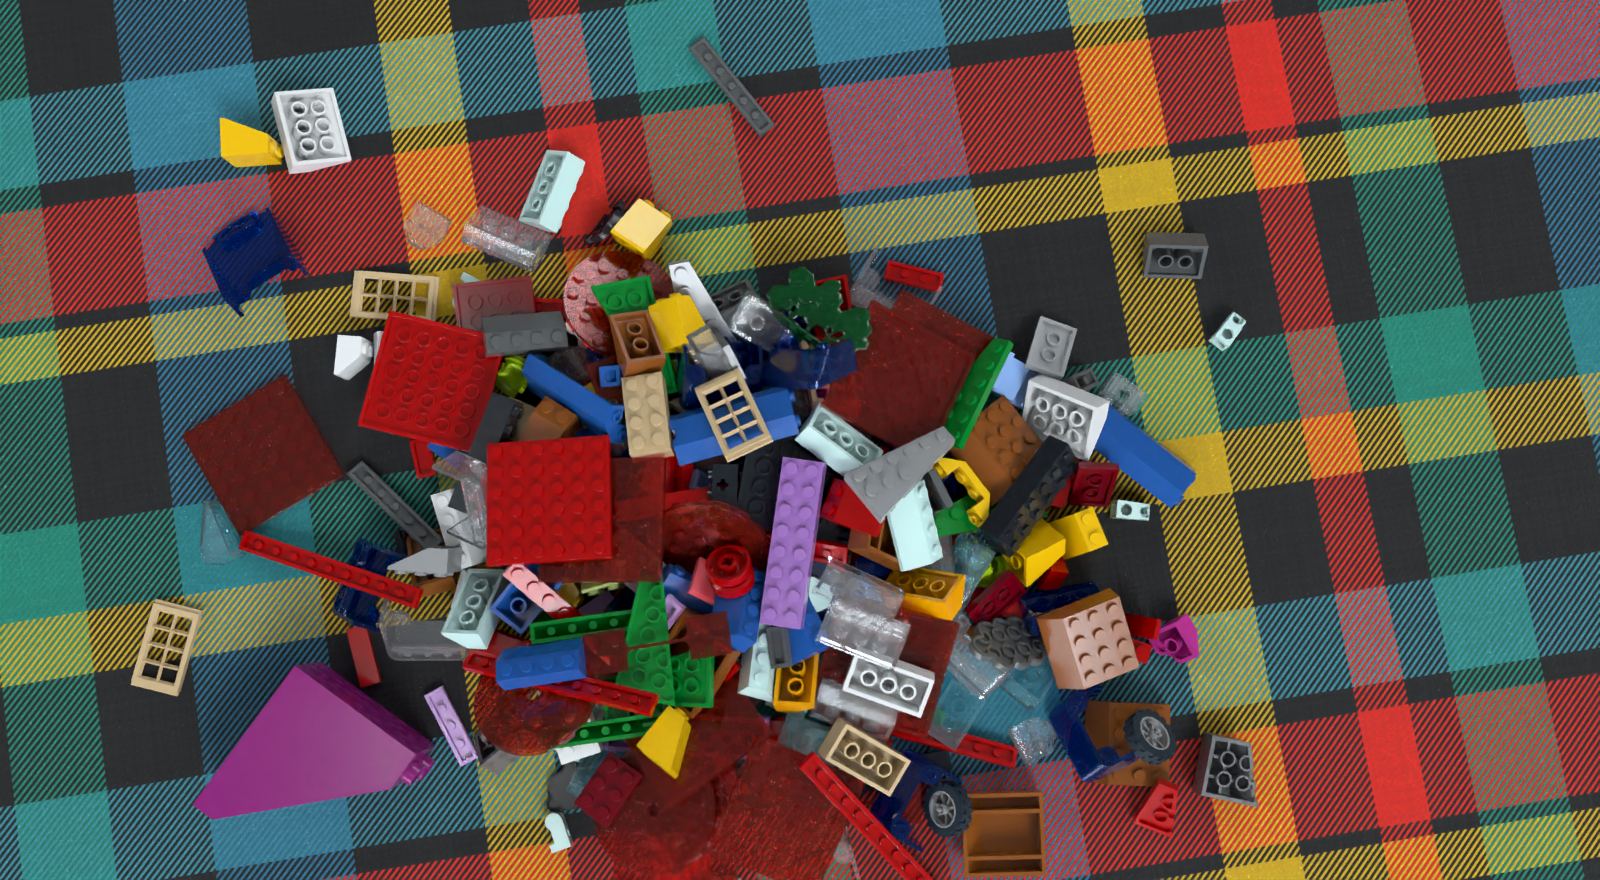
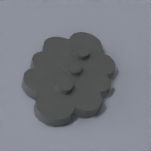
(1007, 644)

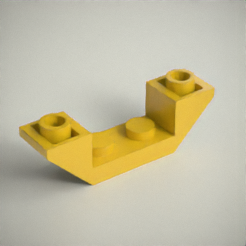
(980, 511)

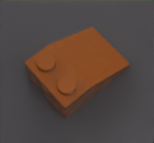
(636, 343)
(550, 422)
(430, 584)

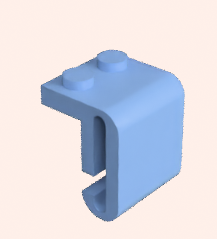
(1013, 381)

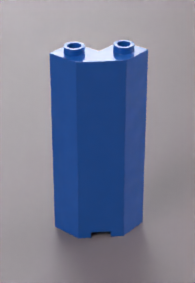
(590, 408)
(696, 440)
(1144, 458)

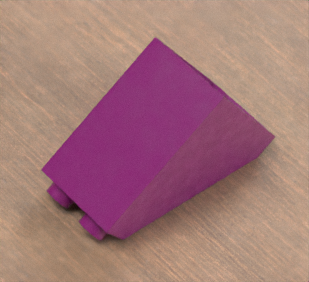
(315, 745)

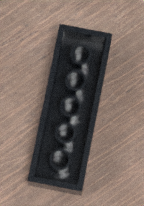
(495, 427)
(1029, 496)

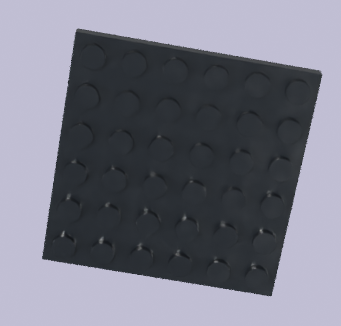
(761, 480)

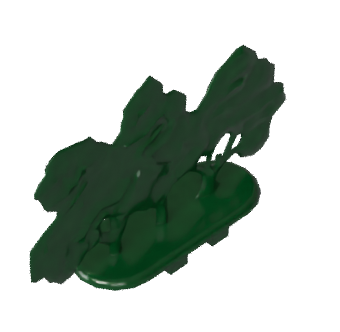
(818, 307)

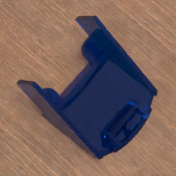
(249, 255)

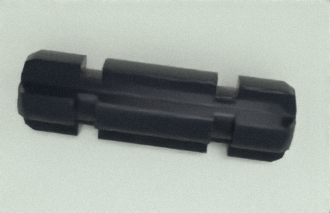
(401, 536)

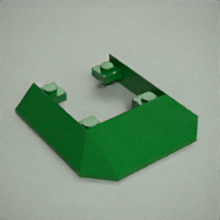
(617, 722)

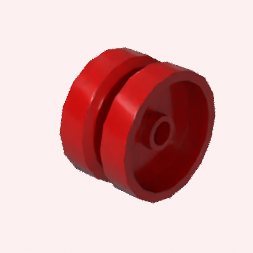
(730, 571)

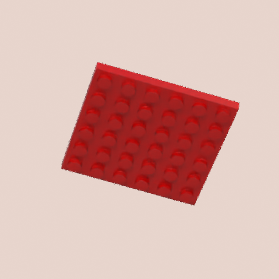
(429, 382)
(549, 501)

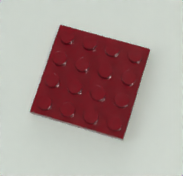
(492, 298)

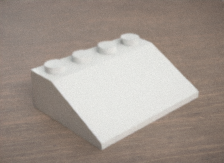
(310, 129)
(1065, 414)

